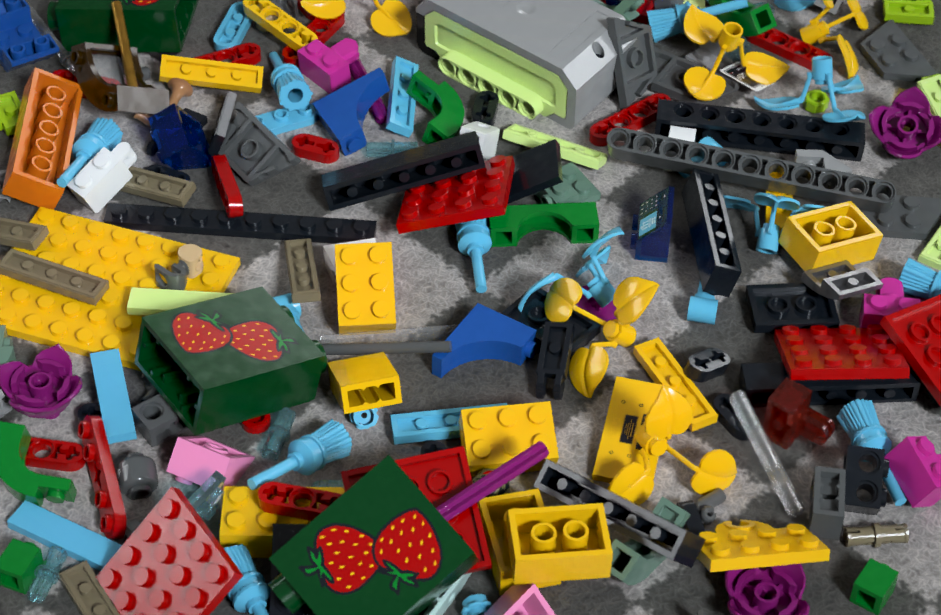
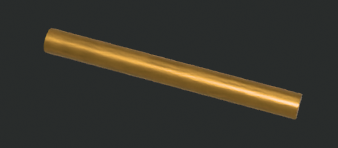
(124, 43)

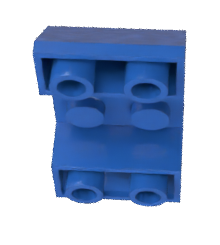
(19, 38)

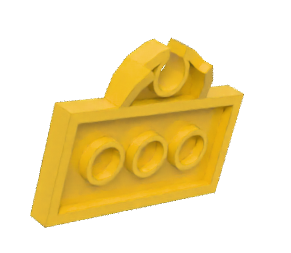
(759, 545)

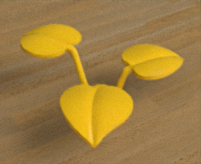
(389, 20)
(818, 32)
(704, 84)
(630, 299)
(670, 416)

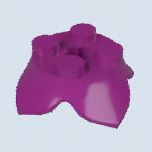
(907, 110)
(43, 386)
(767, 591)

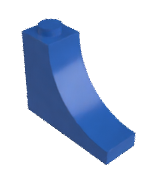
(345, 110)
(486, 336)

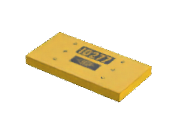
(625, 415)

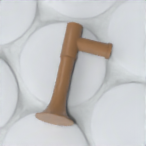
(179, 88)

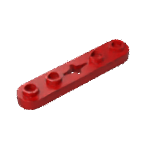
(103, 477)

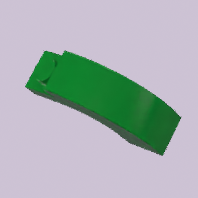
(753, 19)
(442, 103)
(19, 479)

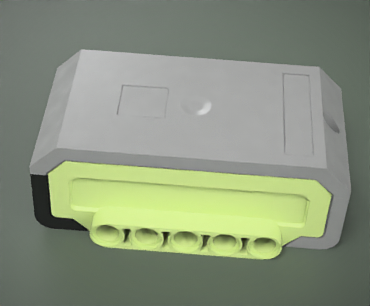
(529, 52)

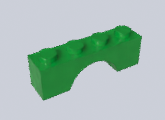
(572, 220)

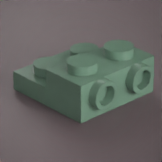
(573, 189)

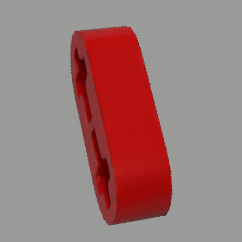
(315, 148)

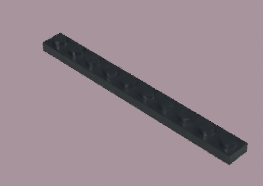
(248, 226)

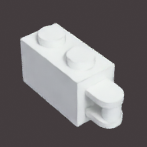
(103, 176)

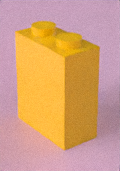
(364, 382)

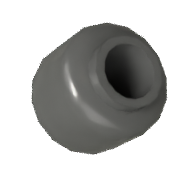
(137, 476)

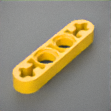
(277, 26)

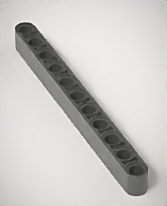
(760, 178)

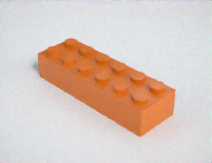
(42, 139)

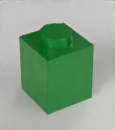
(19, 564)
(874, 586)

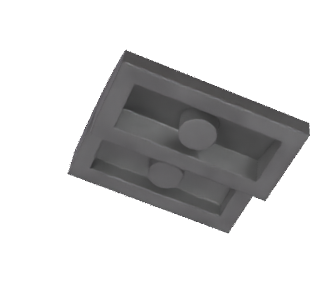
(840, 280)

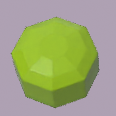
(816, 101)

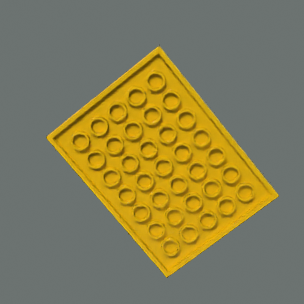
(107, 252)

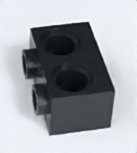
(860, 480)

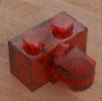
(791, 416)

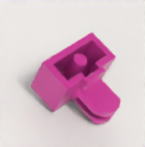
(326, 65)
(884, 302)
(917, 470)

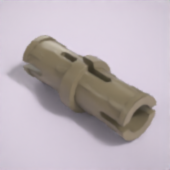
(876, 534)

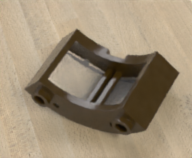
(104, 82)

